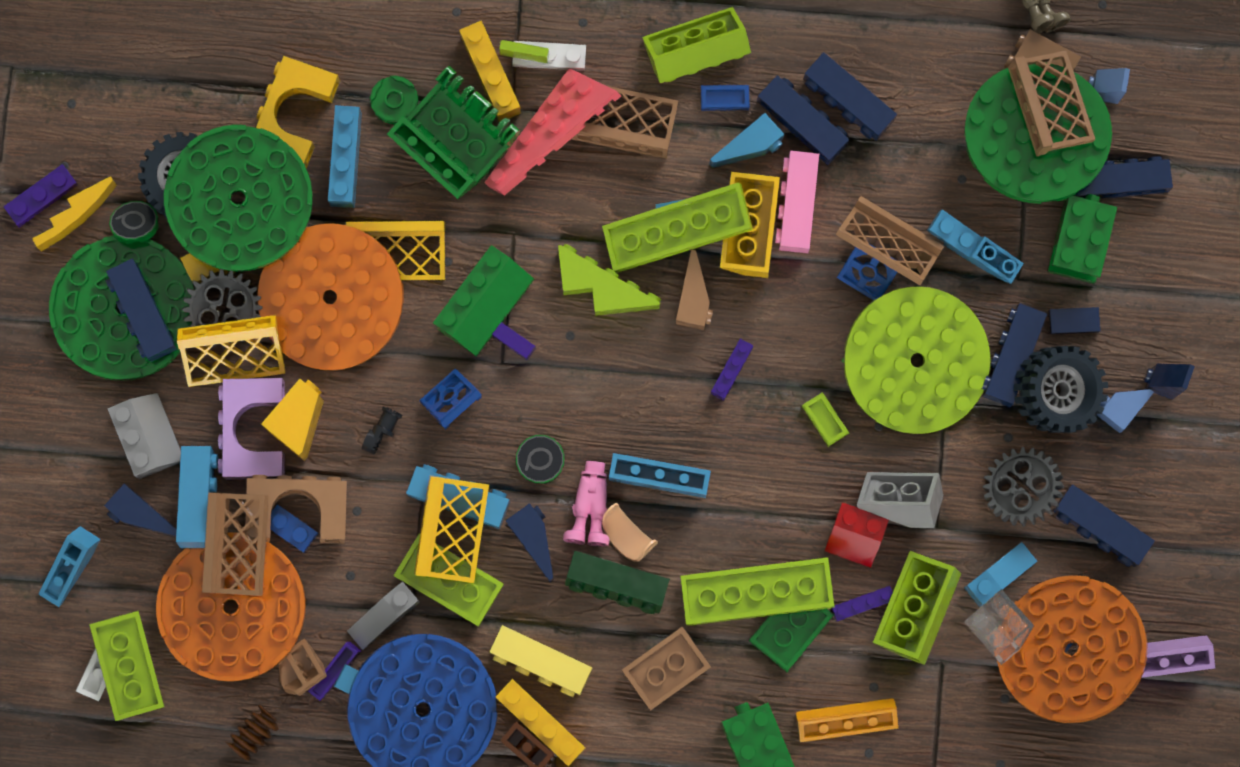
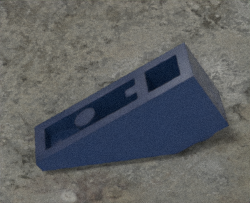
(1168, 379)
(134, 511)
(531, 532)

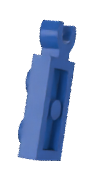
(292, 529)

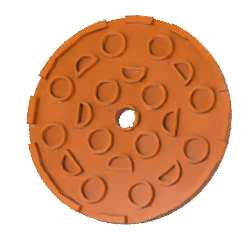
(366, 303)
(236, 643)
(1108, 656)

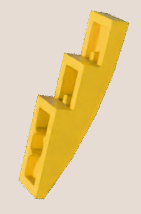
(82, 207)

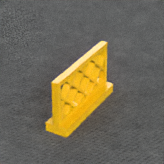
(409, 228)
(230, 332)
(430, 523)

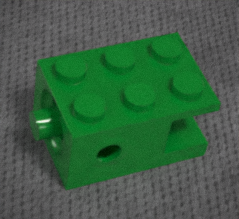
(1082, 238)
(756, 738)

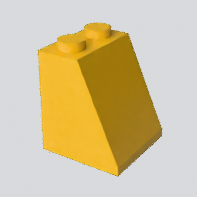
(296, 418)

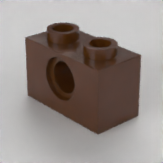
(527, 746)

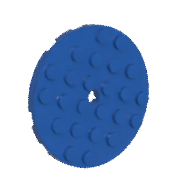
(413, 672)

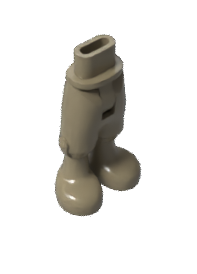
(1043, 17)

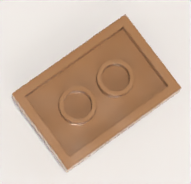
(666, 668)

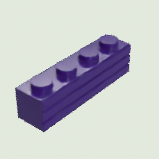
(732, 369)
(862, 603)

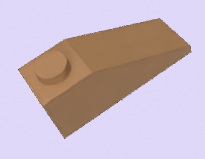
(694, 300)

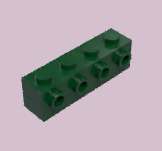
(616, 582)

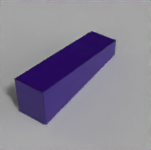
(514, 341)
(345, 656)

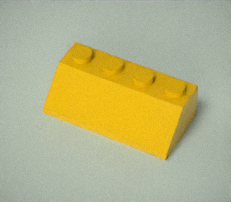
(751, 251)

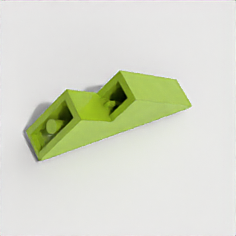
(609, 292)

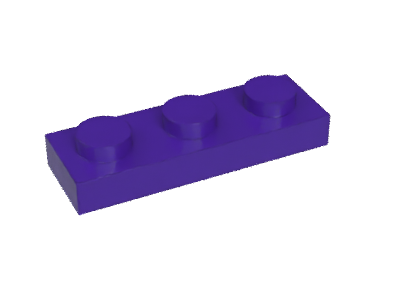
(40, 195)

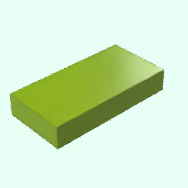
(524, 51)
(825, 419)

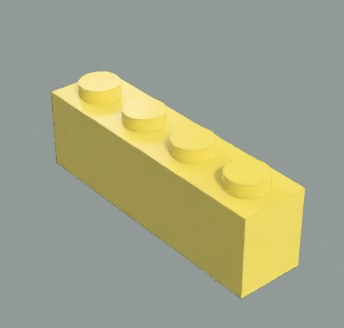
(540, 660)

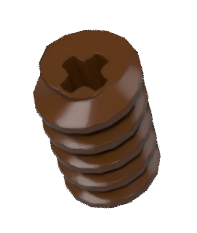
(253, 733)

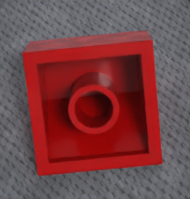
(856, 535)

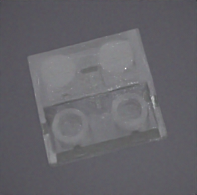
(1000, 626)

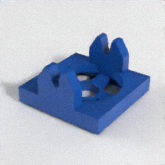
(848, 277)
(444, 387)

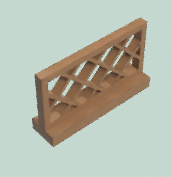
(1031, 107)
(625, 138)
(899, 235)
(218, 543)

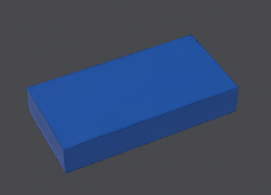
(724, 97)

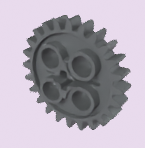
(199, 303)
(1007, 501)

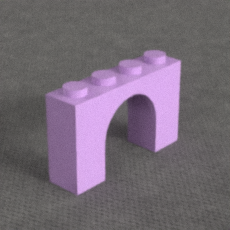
(237, 398)

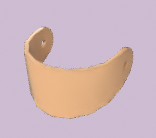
(626, 535)

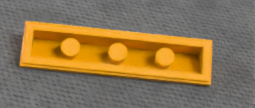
(847, 720)

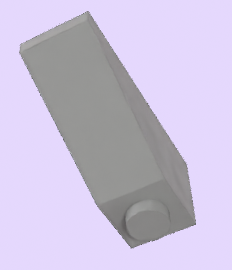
(383, 615)

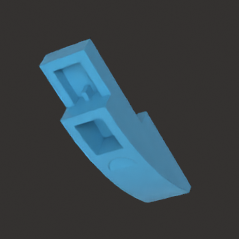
(975, 248)

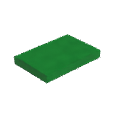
(788, 635)

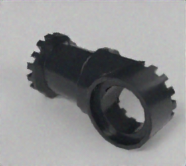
(385, 426)

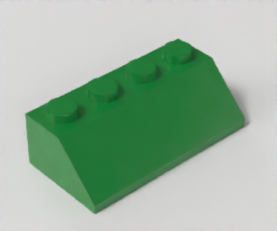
(483, 301)

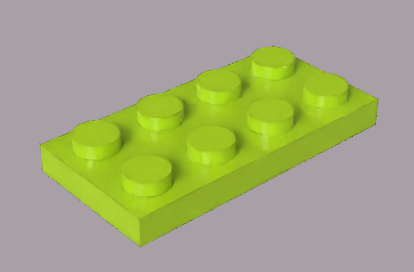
(463, 598)
(126, 665)

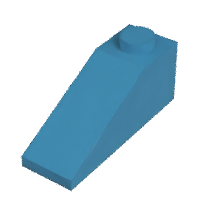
(753, 142)
(69, 565)
(1000, 574)

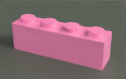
(798, 202)

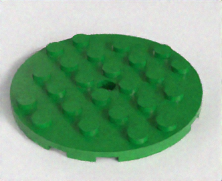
(1003, 149)
(230, 233)
(87, 315)

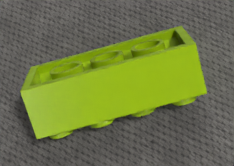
(697, 45)
(917, 607)

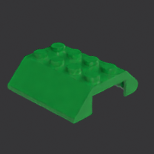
(454, 134)

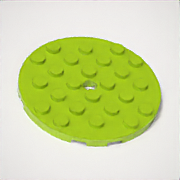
(881, 353)

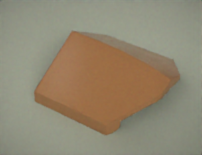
(301, 669)

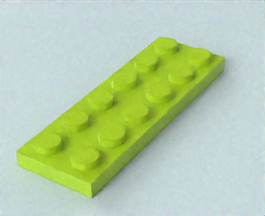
(677, 227)
(757, 591)

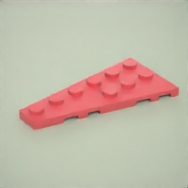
(552, 126)

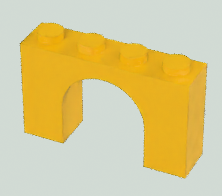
(291, 79)

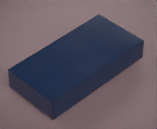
(1074, 320)

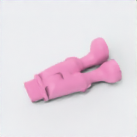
(591, 500)

